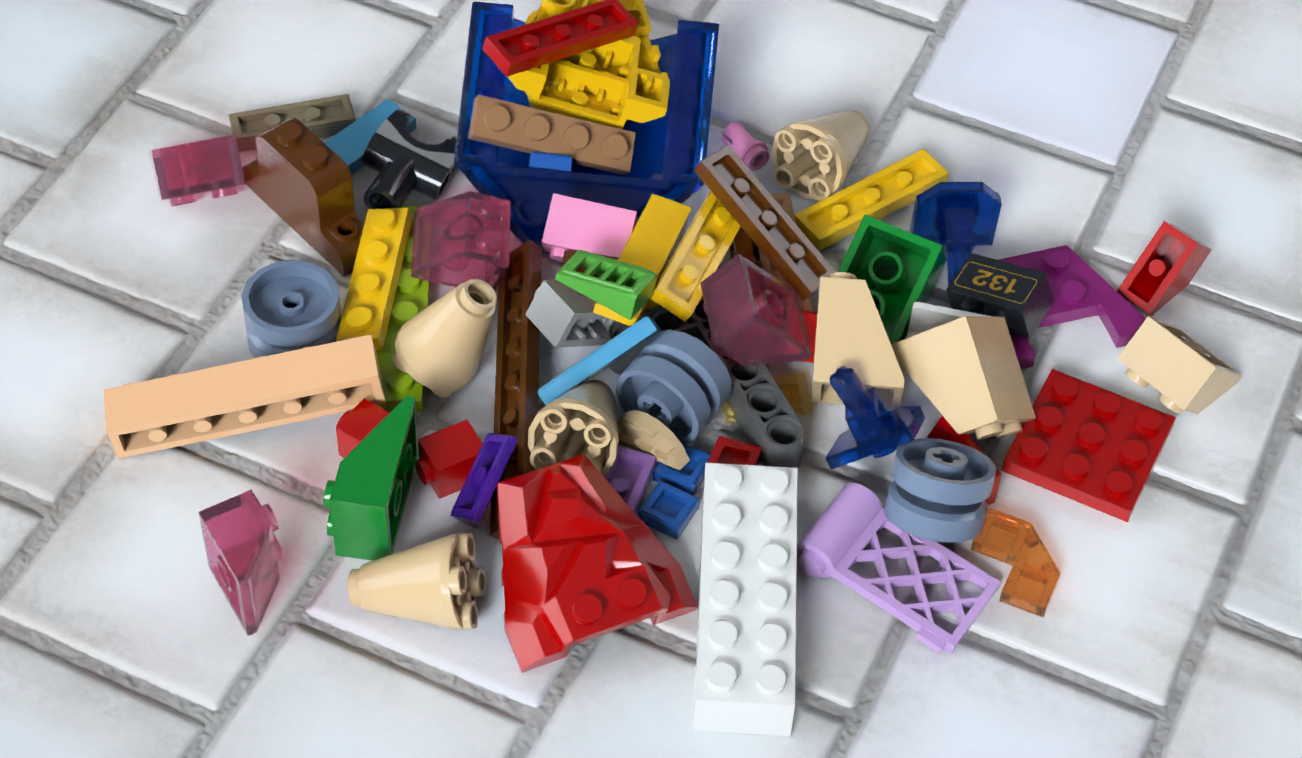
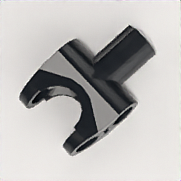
(405, 164)

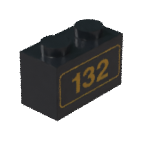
(1002, 290)

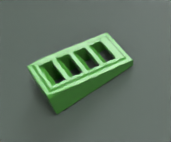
(620, 285)

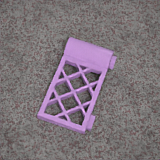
(841, 541)

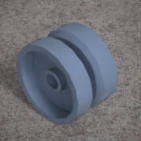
(290, 307)
(676, 383)
(939, 490)

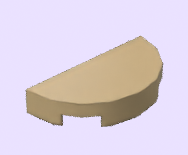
(649, 435)

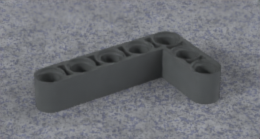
(754, 397)

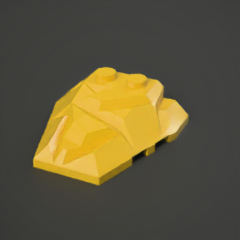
(604, 82)

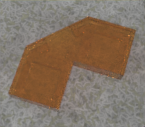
(1032, 571)

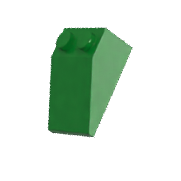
(896, 268)
(374, 487)

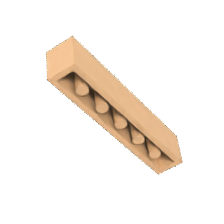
(242, 396)

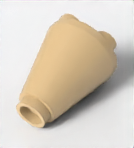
(818, 153)
(447, 338)
(576, 425)
(423, 583)

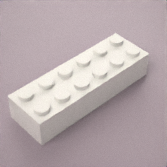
(747, 601)

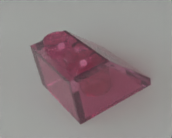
(197, 168)
(462, 240)
(754, 315)
(243, 554)

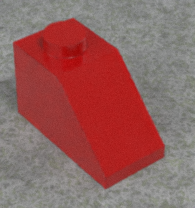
(1163, 268)

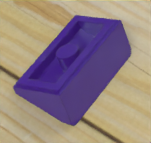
(483, 478)

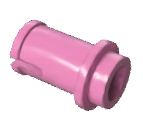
(749, 150)

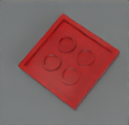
(1089, 445)

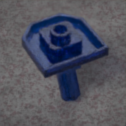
(958, 218)
(871, 424)

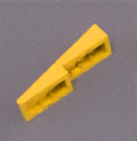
(652, 244)

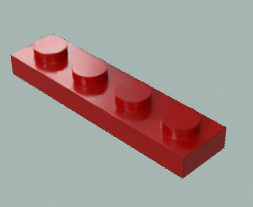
(559, 36)

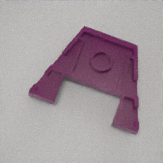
(1076, 295)

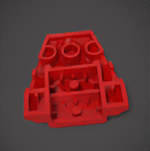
(578, 563)

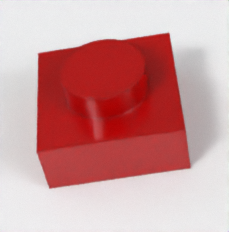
(735, 452)

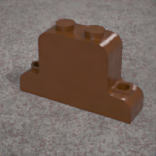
(308, 190)

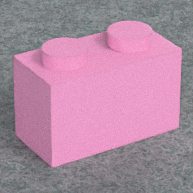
(587, 227)

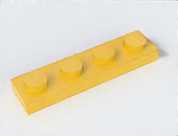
(873, 196)
(696, 258)
(375, 275)

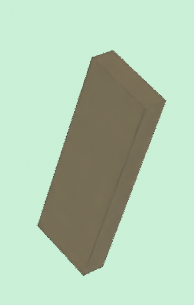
(321, 116)

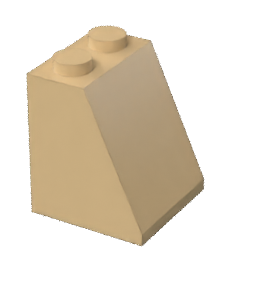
(853, 337)
(970, 375)

